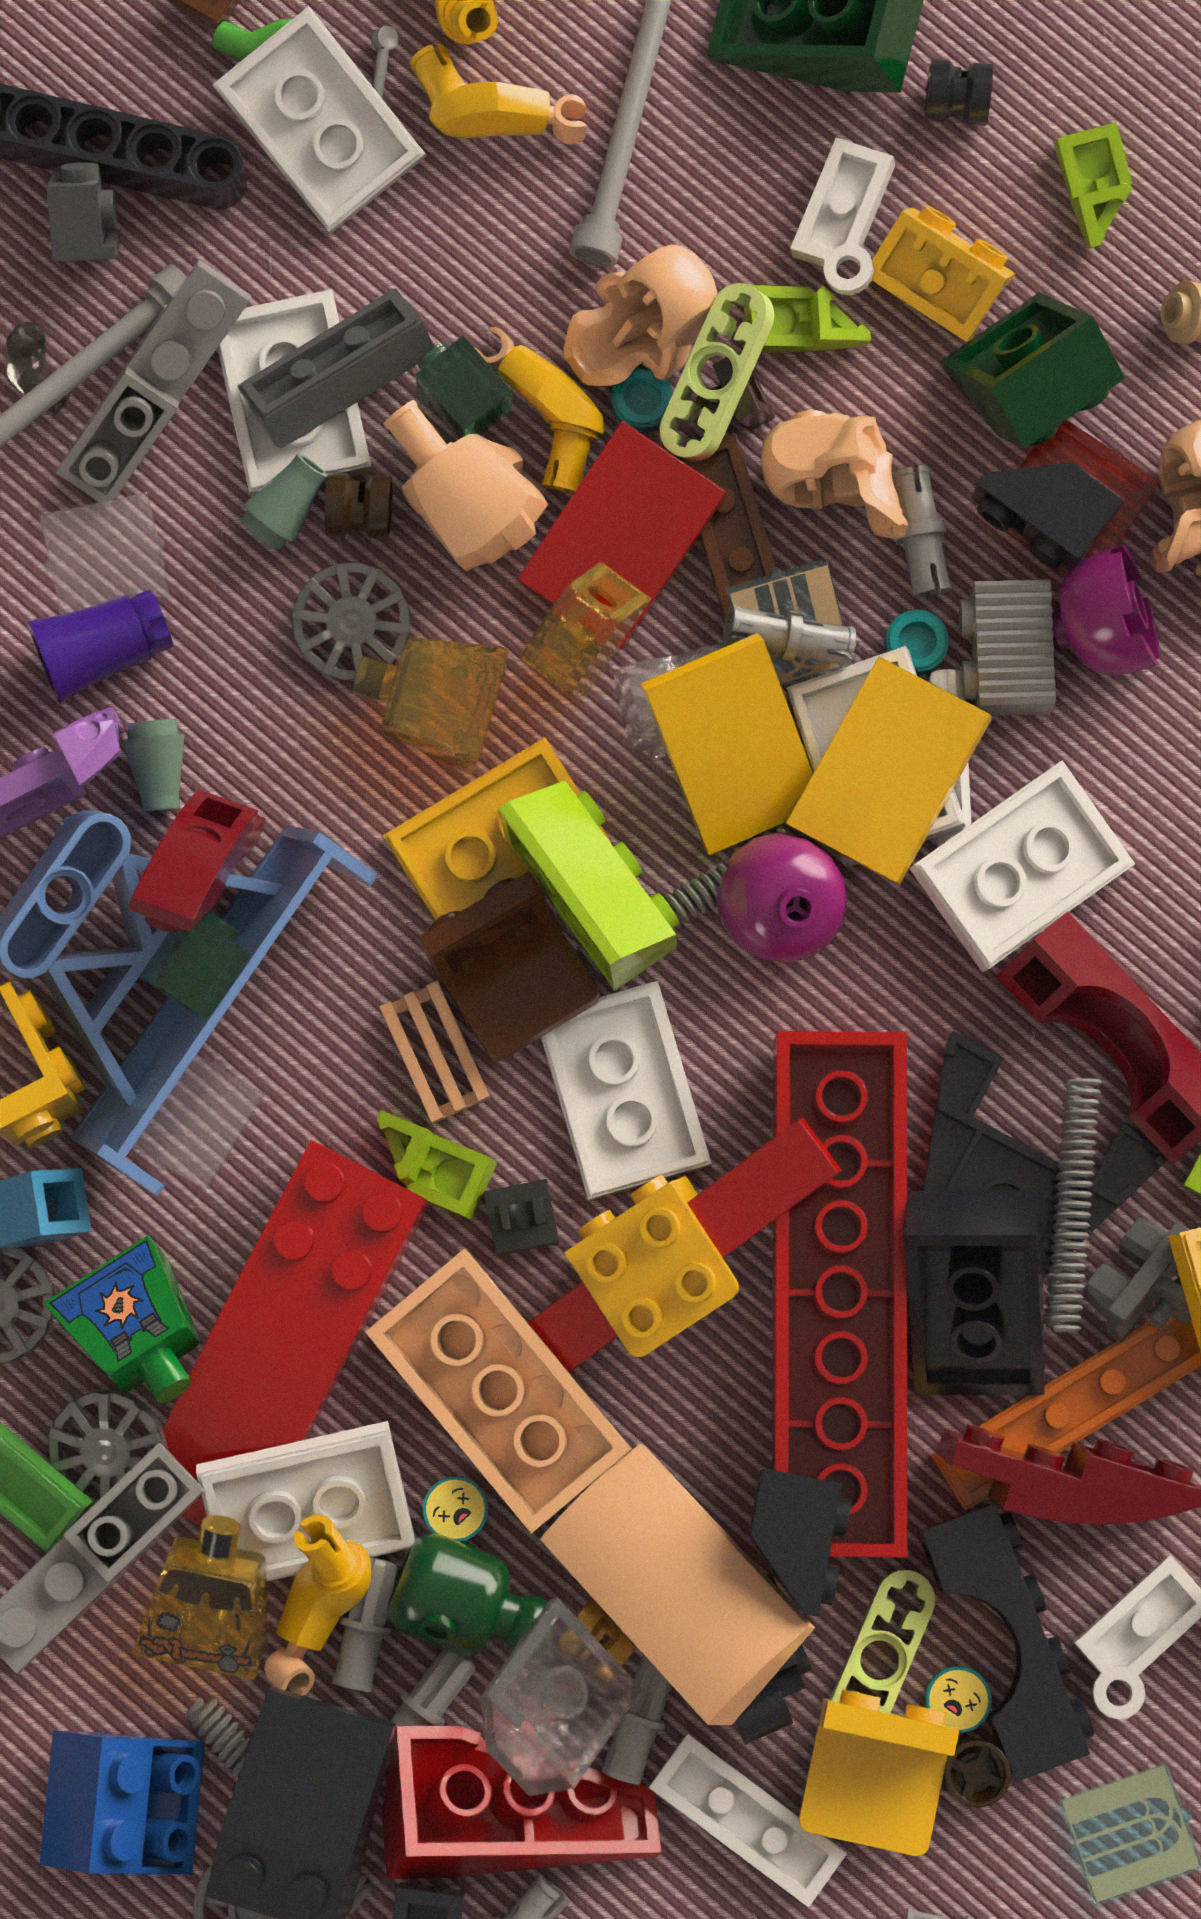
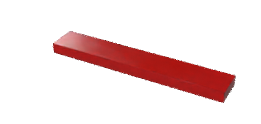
(729, 1212)

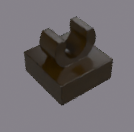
(753, 405)

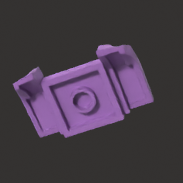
(54, 779)

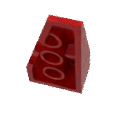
(463, 1815)

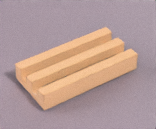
(412, 1003)

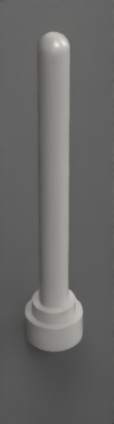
(597, 237)
(93, 356)

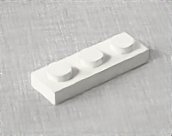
(747, 1820)

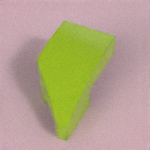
(1094, 178)
(807, 321)
(436, 1167)

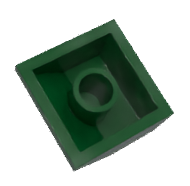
(1034, 370)

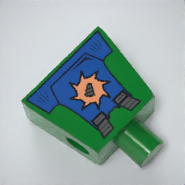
(132, 1320)

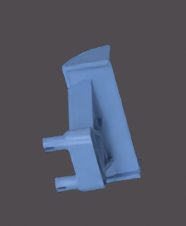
(91, 853)

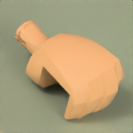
(467, 490)

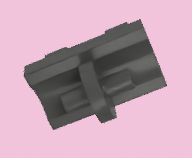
(1127, 1301)

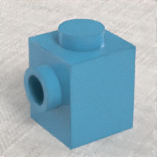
(43, 1208)

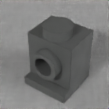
(81, 214)

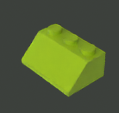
(590, 880)

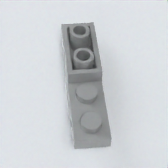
(153, 383)
(94, 1555)

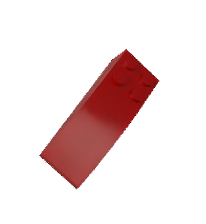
(294, 1312)

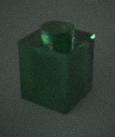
(462, 388)
(197, 965)

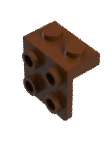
(509, 967)

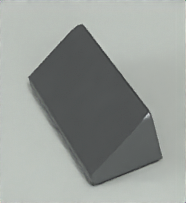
(337, 368)

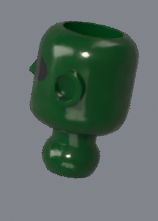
(458, 1598)

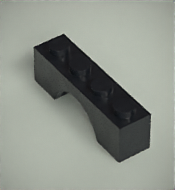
(1035, 1719)

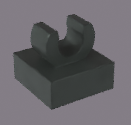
(521, 1217)

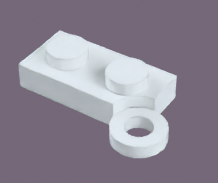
(843, 213)
(1138, 1632)

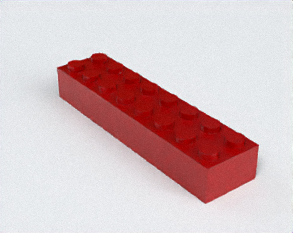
(845, 1283)

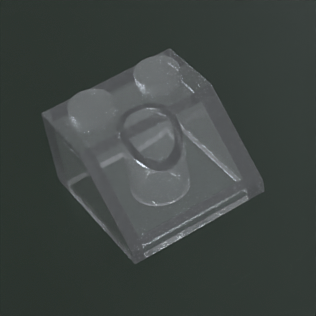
(554, 1703)

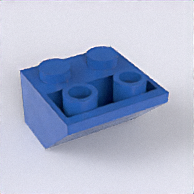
(121, 1803)

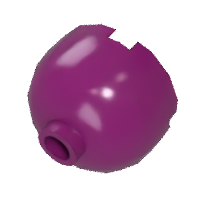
(1106, 615)
(757, 895)

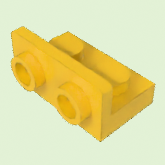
(940, 271)

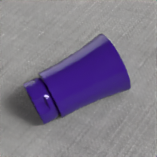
(99, 641)

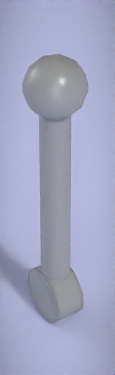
(383, 40)

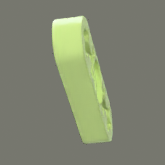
(705, 347)
(911, 1621)

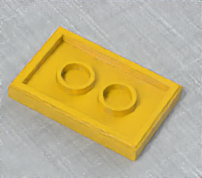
(730, 742)
(889, 770)
(460, 844)

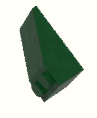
(819, 41)

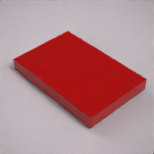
(631, 512)

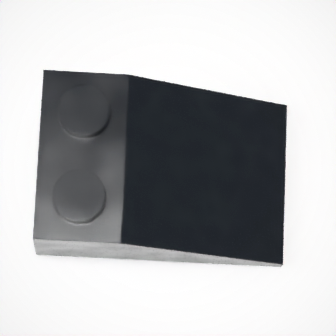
(975, 1291)
(301, 1810)

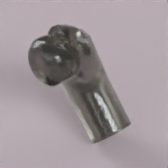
(27, 360)

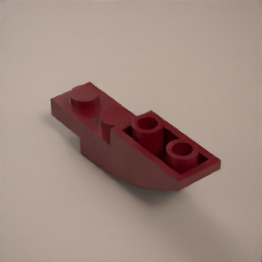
(195, 861)
(1091, 1488)

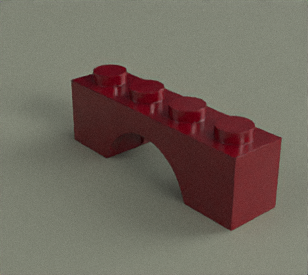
(1076, 983)

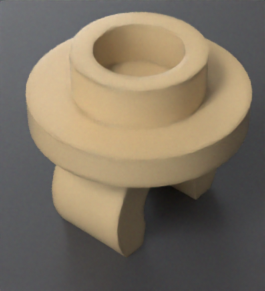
(1182, 313)

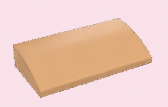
(498, 1390)
(678, 1586)

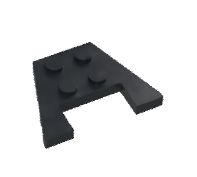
(979, 1157)

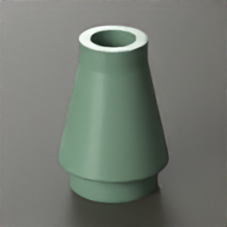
(284, 502)
(156, 762)

